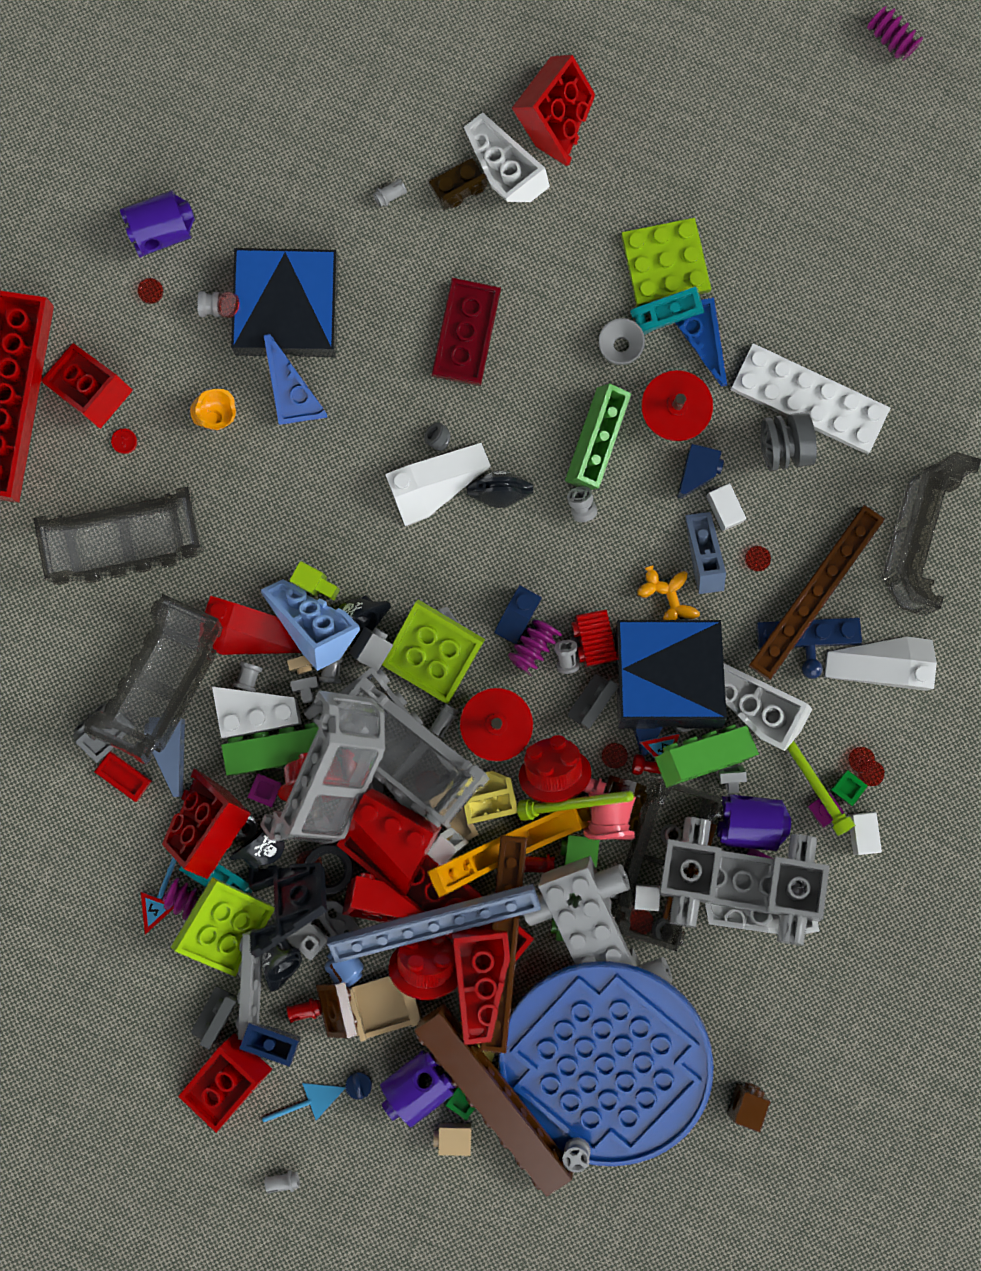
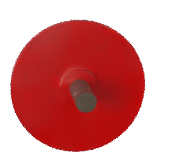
(677, 405)
(496, 724)

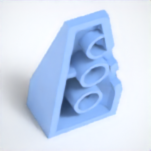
(314, 627)

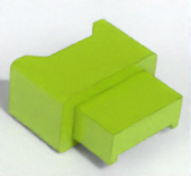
(313, 581)

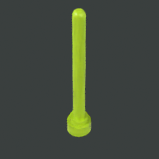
(529, 809)
(840, 821)

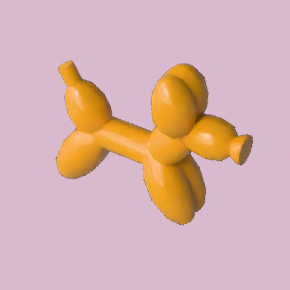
(669, 589)

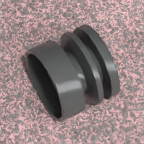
(786, 441)

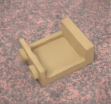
(382, 1008)

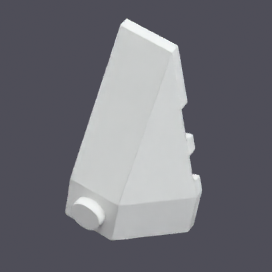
(506, 164)
(433, 482)
(894, 663)
(764, 709)
(751, 920)

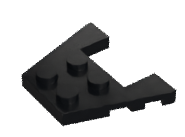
(297, 901)

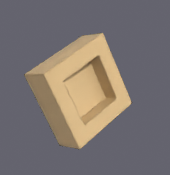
(300, 665)

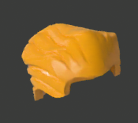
(213, 409)

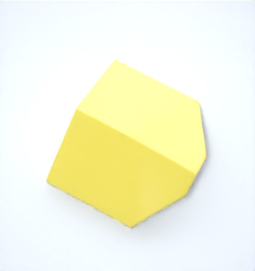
(492, 800)

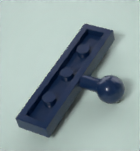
(818, 634)

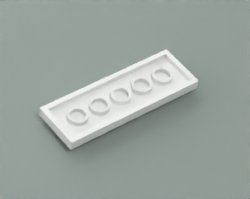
(795, 389)

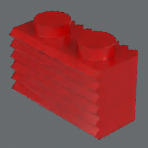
(594, 638)

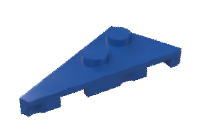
(704, 337)
(291, 394)

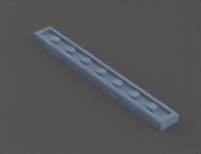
(434, 923)

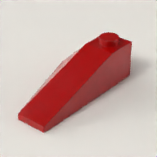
(248, 630)
(480, 971)

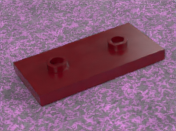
(466, 332)

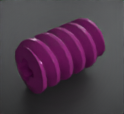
(894, 33)
(533, 646)
(180, 899)

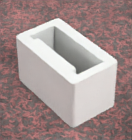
(726, 507)
(865, 834)
(447, 846)
(647, 897)

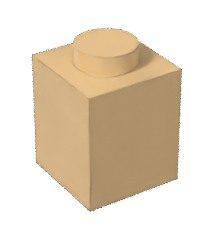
(453, 1139)

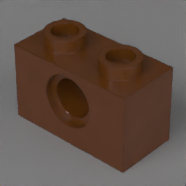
(748, 1106)

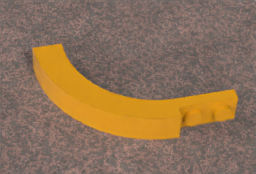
(485, 857)

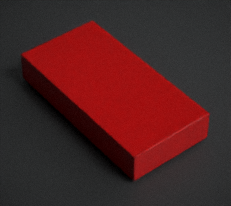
(123, 776)

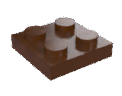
(336, 1010)

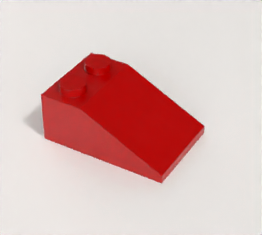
(87, 385)
(375, 900)
(224, 1083)

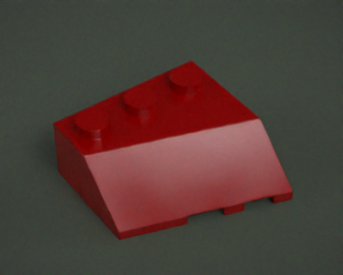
(555, 107)
(204, 825)
(392, 837)

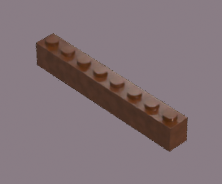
(494, 1100)

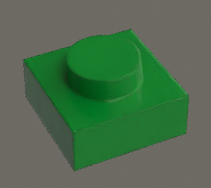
(849, 788)
(459, 1104)

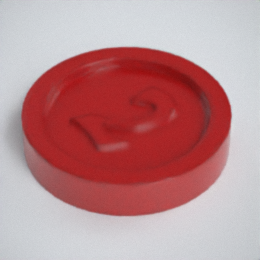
(124, 441)

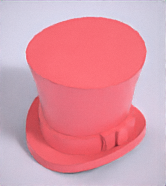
(610, 821)

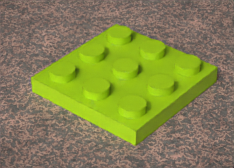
(665, 260)
(433, 651)
(218, 924)

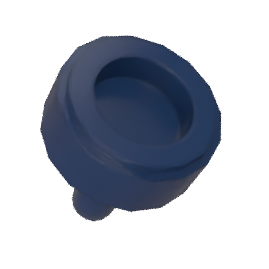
(358, 1085)

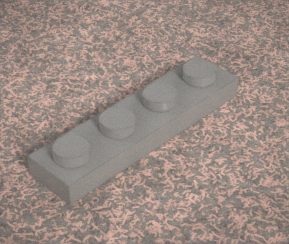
(250, 987)

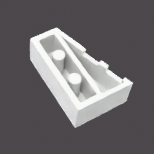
(252, 712)

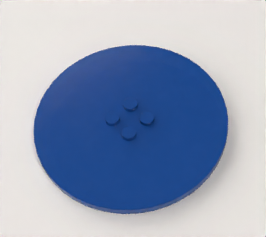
(609, 1060)

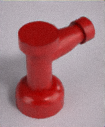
(640, 765)

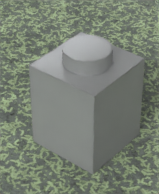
(371, 648)

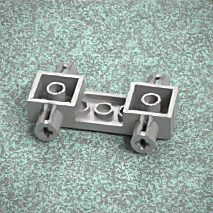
(744, 881)
(586, 916)

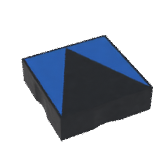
(288, 297)
(670, 674)

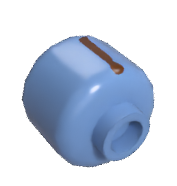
(345, 971)

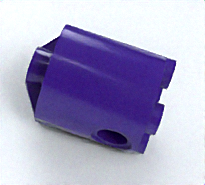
(158, 222)
(753, 822)
(407, 1093)

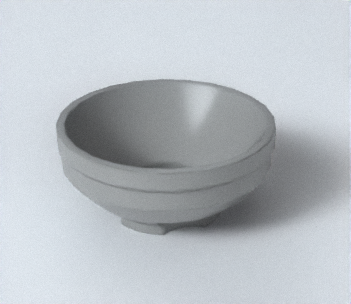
(626, 330)

